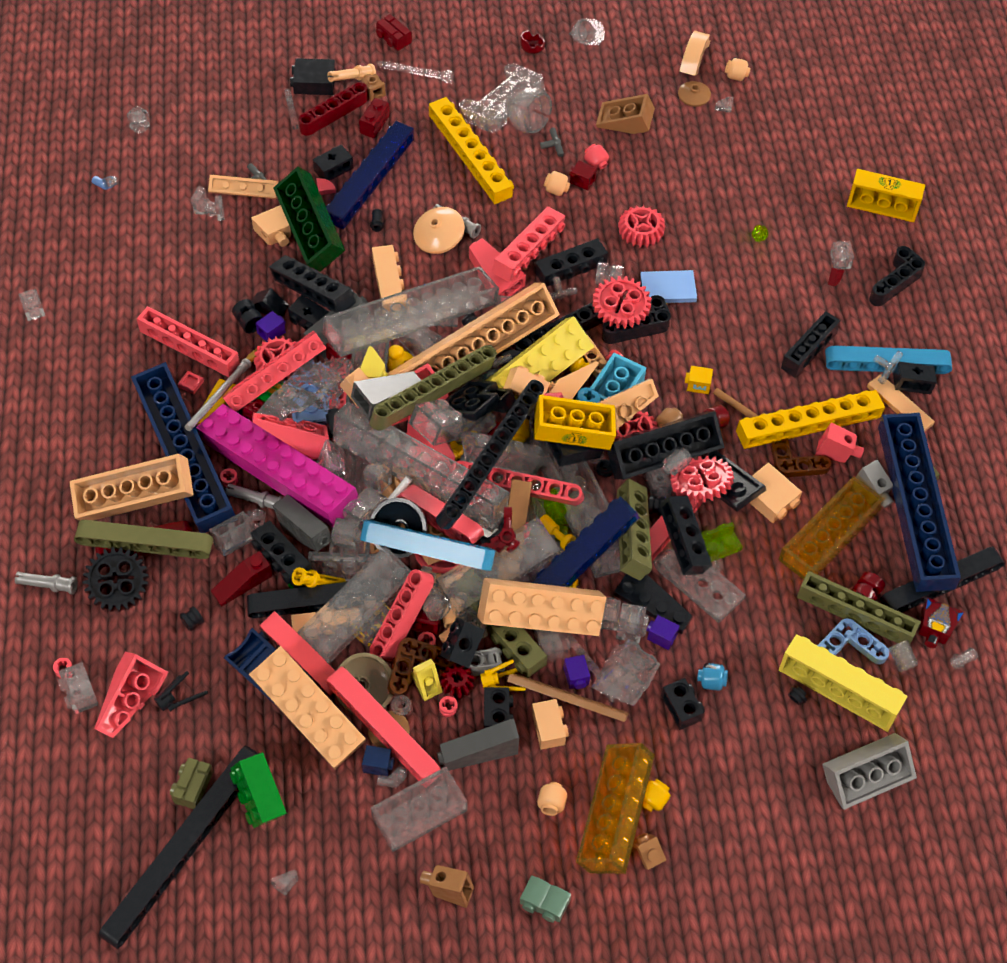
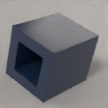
(377, 760)

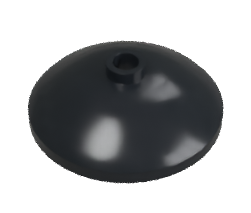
(399, 511)

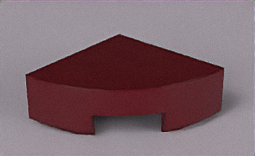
(835, 276)

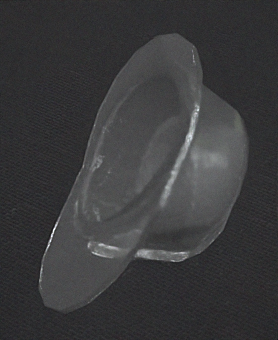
(588, 32)

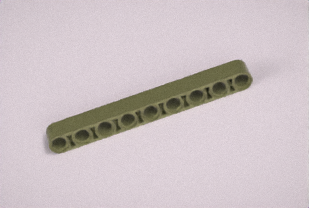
(432, 387)

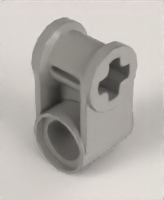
(487, 660)

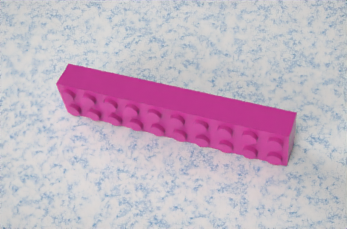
(277, 464)

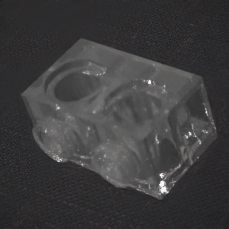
(632, 623)

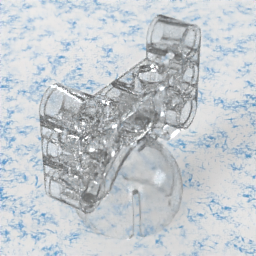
(513, 100)

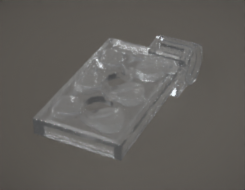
(718, 609)

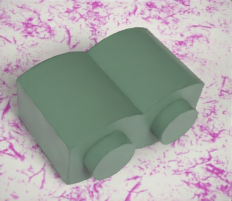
(545, 899)

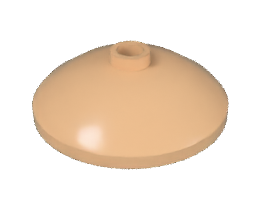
(443, 235)

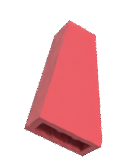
(483, 255)

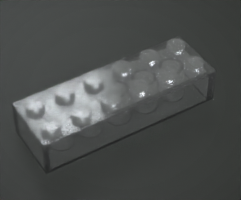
(464, 583)
(355, 605)

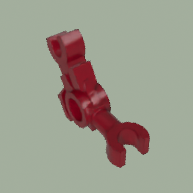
(506, 537)

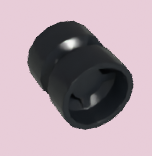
(247, 315)

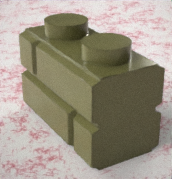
(191, 783)

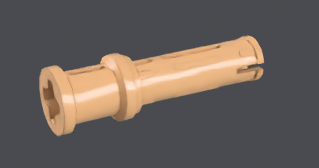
(357, 73)

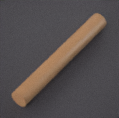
(735, 404)

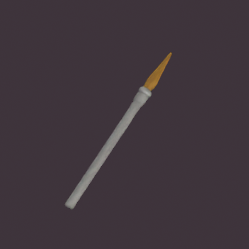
(242, 367)

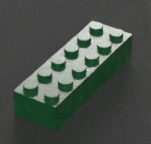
(309, 219)

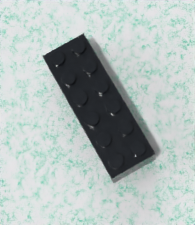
(648, 448)

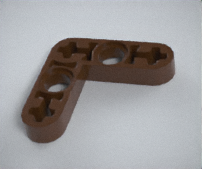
(795, 471)
(409, 658)

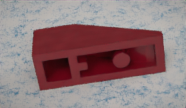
(242, 578)

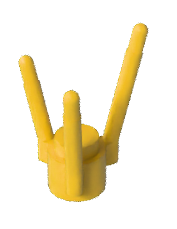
(491, 677)

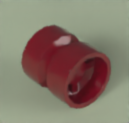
(869, 585)

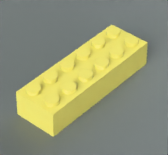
(549, 353)
(842, 682)

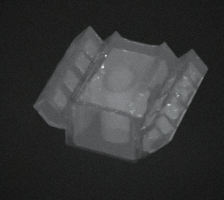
(627, 673)

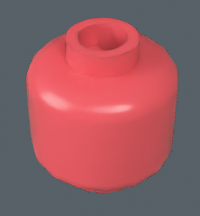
(596, 156)

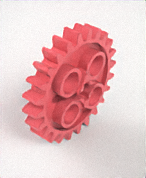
(631, 309)
(714, 474)

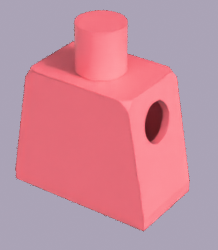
(838, 444)

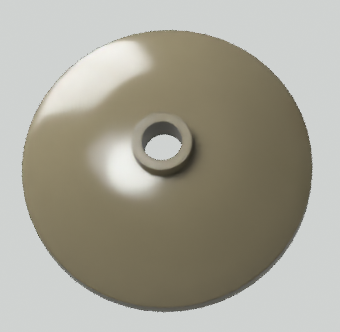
(373, 674)

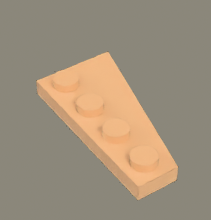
(631, 401)

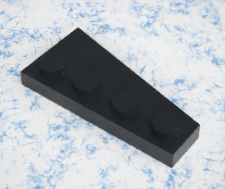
(654, 598)

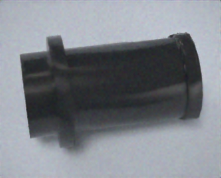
(376, 223)

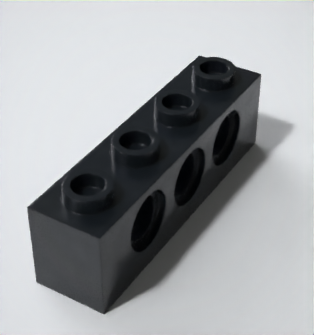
(571, 262)
(810, 344)
(685, 535)
(278, 551)

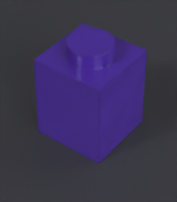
(271, 326)
(662, 632)
(576, 672)

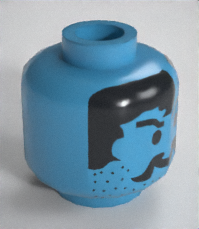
(713, 676)

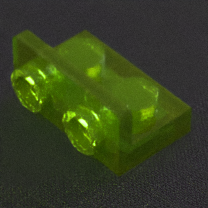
(556, 510)
(721, 541)

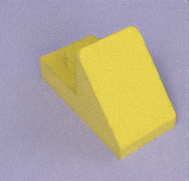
(427, 679)

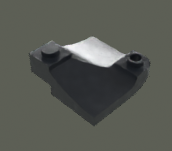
(479, 398)

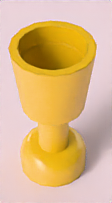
(553, 529)

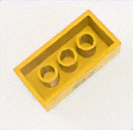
(886, 195)
(574, 422)

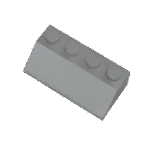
(870, 770)

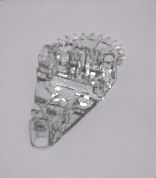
(293, 398)

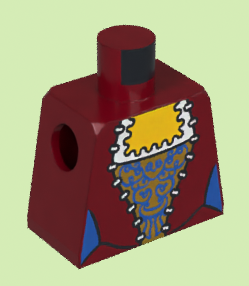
(938, 622)

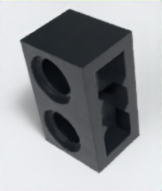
(677, 704)
(496, 710)

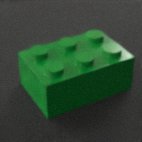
(257, 790)

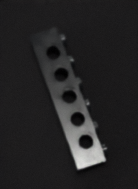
(312, 284)

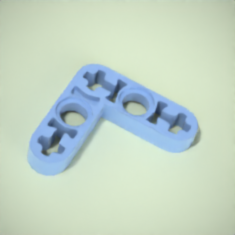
(851, 636)

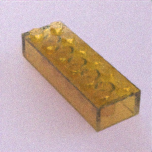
(831, 528)
(615, 809)

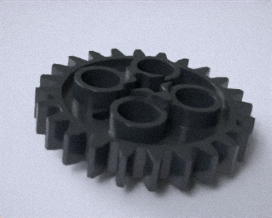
(117, 597)

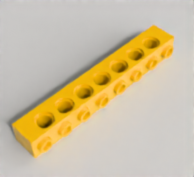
(471, 150)
(809, 418)

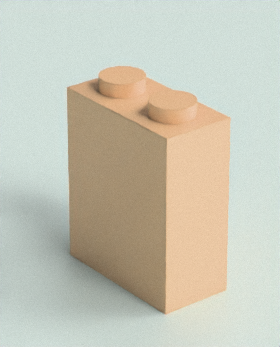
(779, 494)

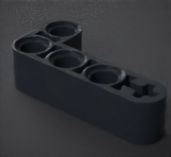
(908, 270)
(655, 323)

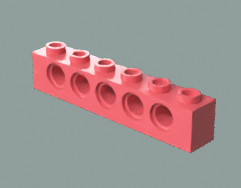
(528, 244)
(188, 341)
(274, 371)

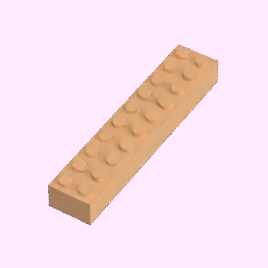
(497, 327)

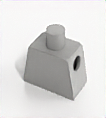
(877, 479)

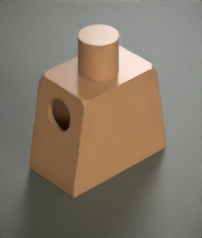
(449, 884)

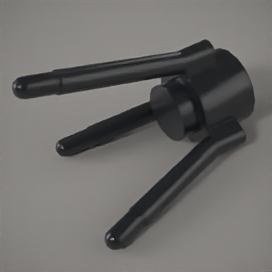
(165, 698)

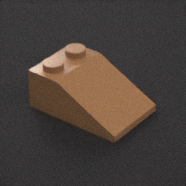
(627, 114)

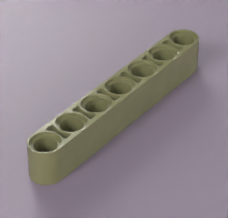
(143, 539)

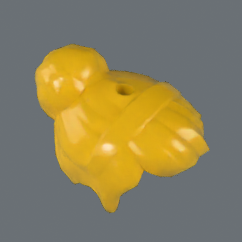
(397, 357)

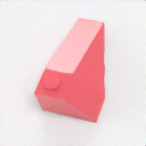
(130, 688)

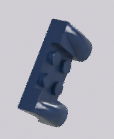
(250, 655)

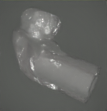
(394, 779)

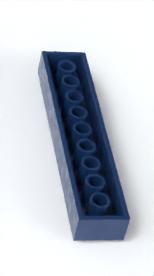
(168, 418)
(918, 503)

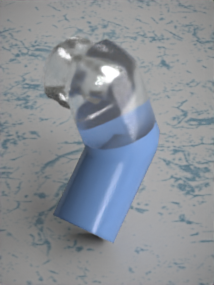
(105, 183)

